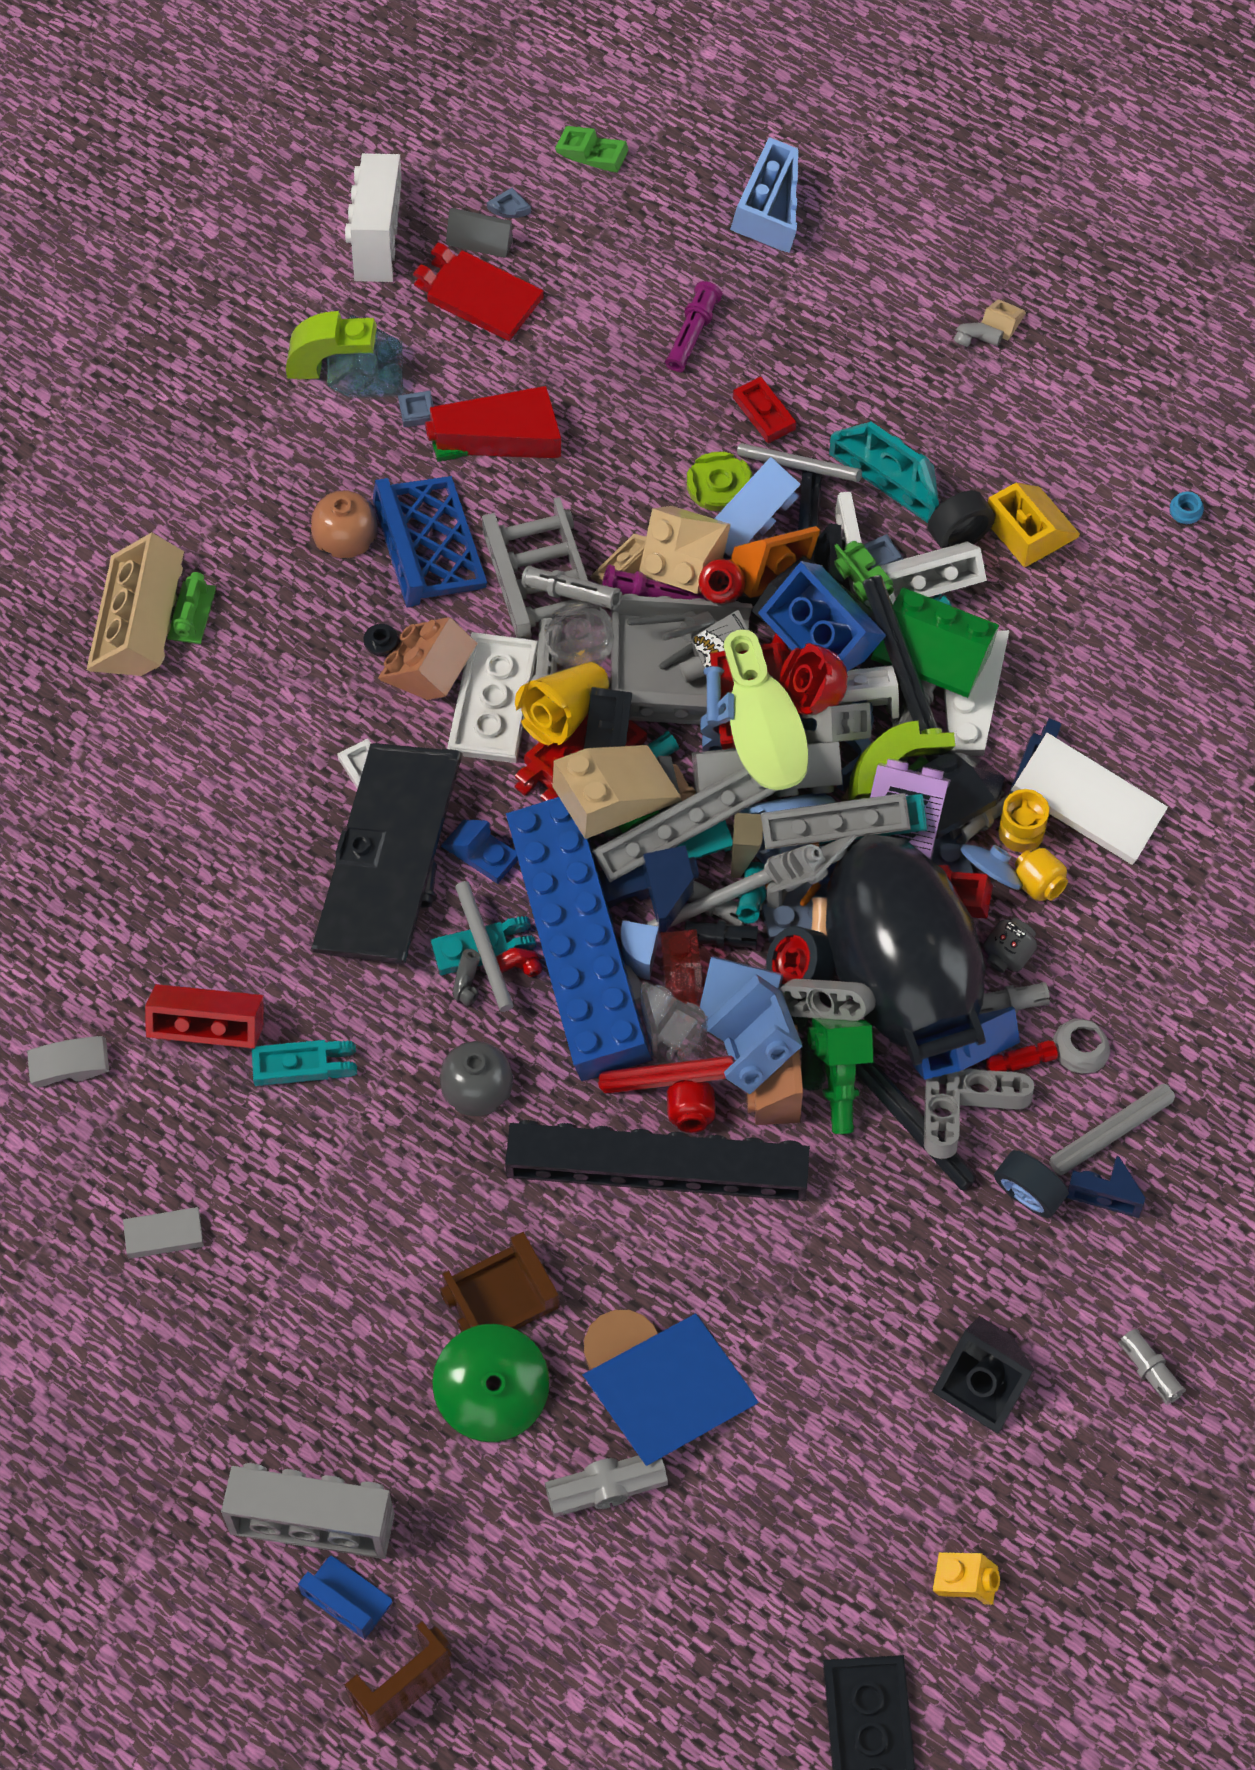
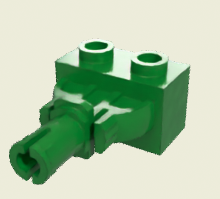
(841, 1047)

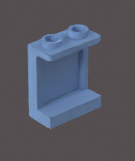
(755, 1032)

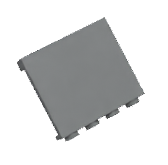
(640, 649)

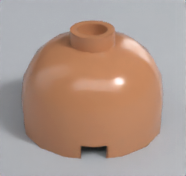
(344, 524)

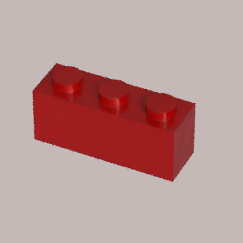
(204, 1016)

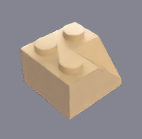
(681, 545)

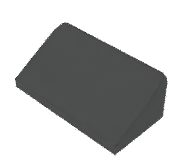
(479, 232)

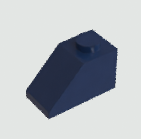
(669, 882)

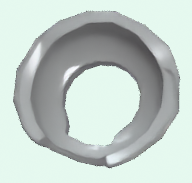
(1077, 1060)

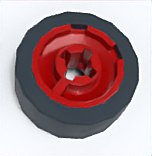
(801, 955)

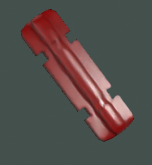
(1023, 1057)

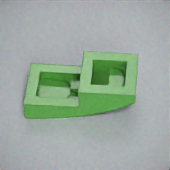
(584, 147)

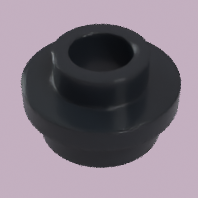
(384, 646)

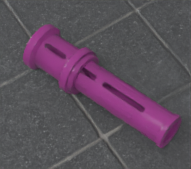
(697, 315)
(638, 584)

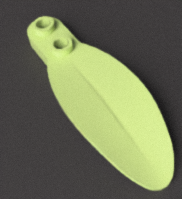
(765, 718)

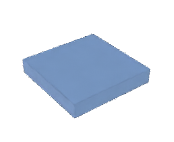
(726, 979)

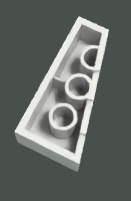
(374, 216)

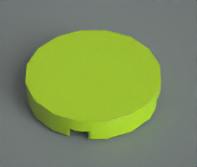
(727, 479)

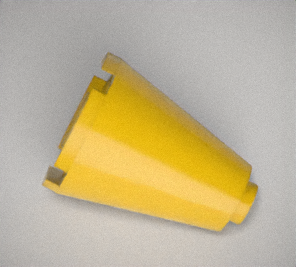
(559, 701)

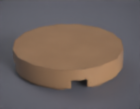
(615, 1334)

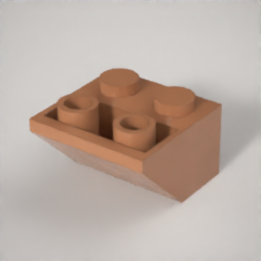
(428, 658)

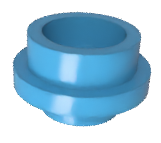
(1188, 500)

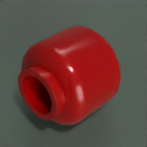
(710, 578)
(691, 1105)

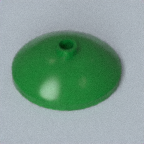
(462, 1377)

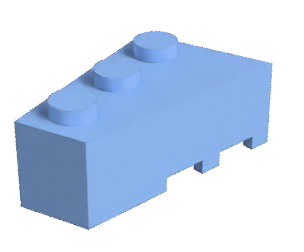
(770, 199)
(756, 503)

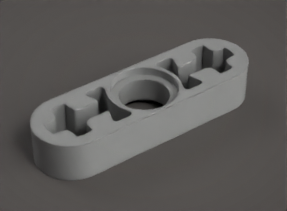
(838, 993)

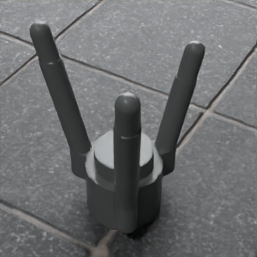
(691, 625)

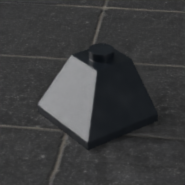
(985, 1374)

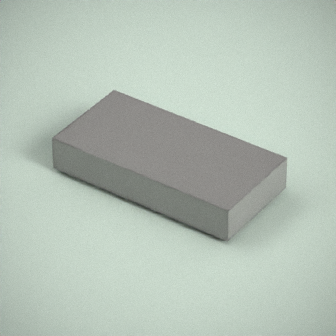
(163, 1233)

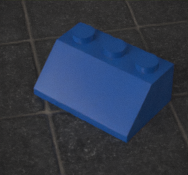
(820, 612)

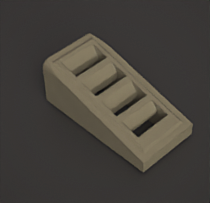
(746, 841)

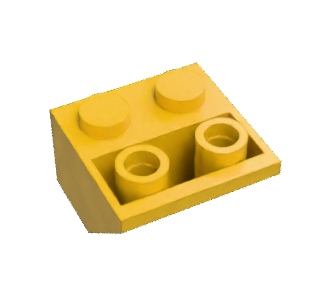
(1029, 522)

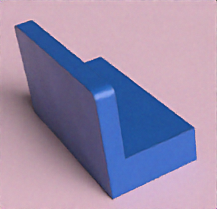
(345, 1596)

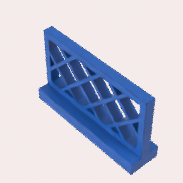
(403, 550)

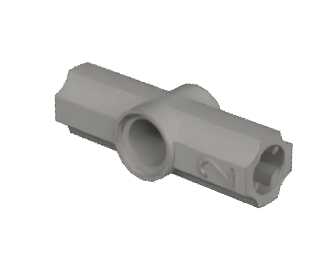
(603, 1484)

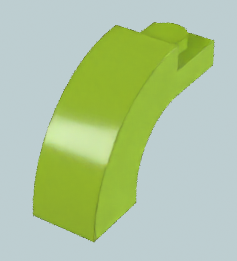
(326, 336)
(896, 744)

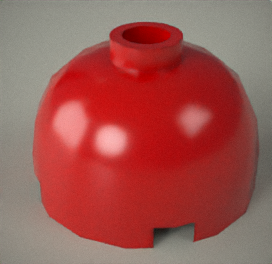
(814, 679)

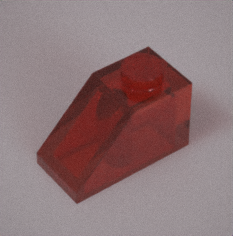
(682, 965)

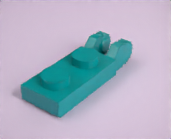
(450, 947)
(301, 1062)

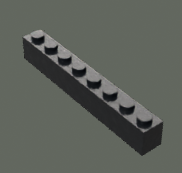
(657, 1161)

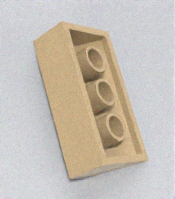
(136, 608)

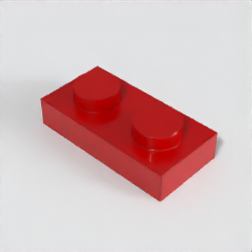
(764, 409)

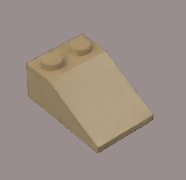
(611, 786)

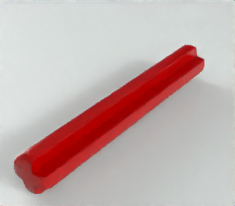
(664, 1074)

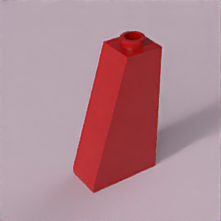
(498, 425)

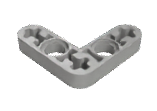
(960, 1093)

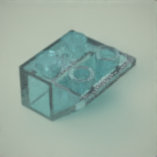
(368, 373)

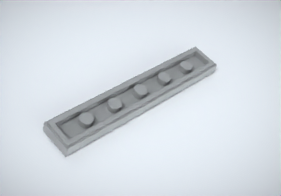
(680, 822)

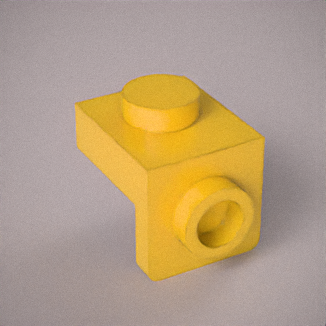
(966, 1576)

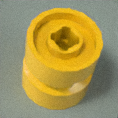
(1023, 820)

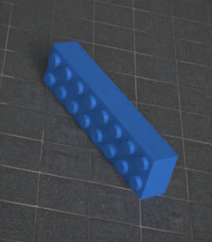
(578, 940)

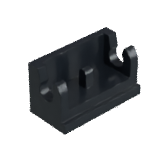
(607, 718)

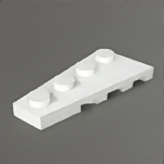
(972, 716)

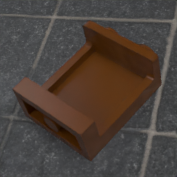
(502, 1289)
(406, 1685)

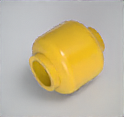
(1041, 874)

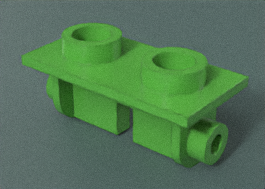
(854, 564)
(192, 610)

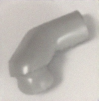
(979, 331)

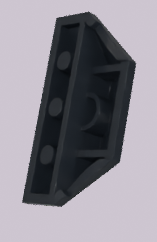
(971, 790)

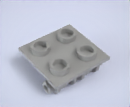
(805, 864)

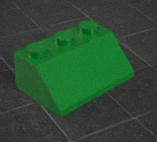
(943, 641)

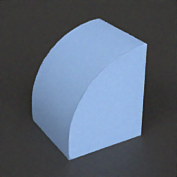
(639, 947)

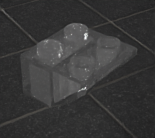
(671, 1027)

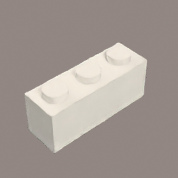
(937, 570)

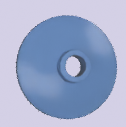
(993, 863)

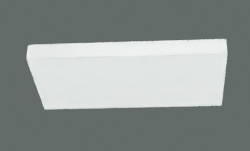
(485, 710)
(1091, 798)

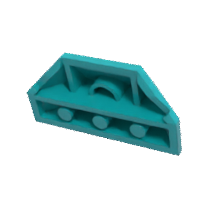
(888, 466)

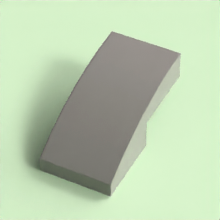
(68, 1059)

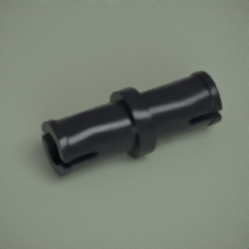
(724, 934)

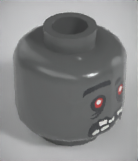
(1010, 945)

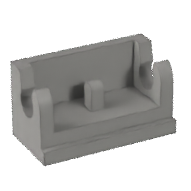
(841, 723)

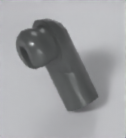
(464, 978)

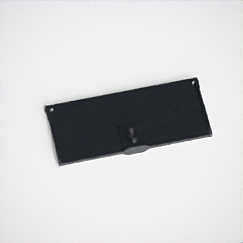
(387, 853)

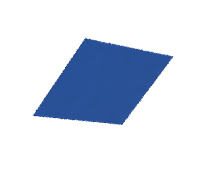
(670, 1389)

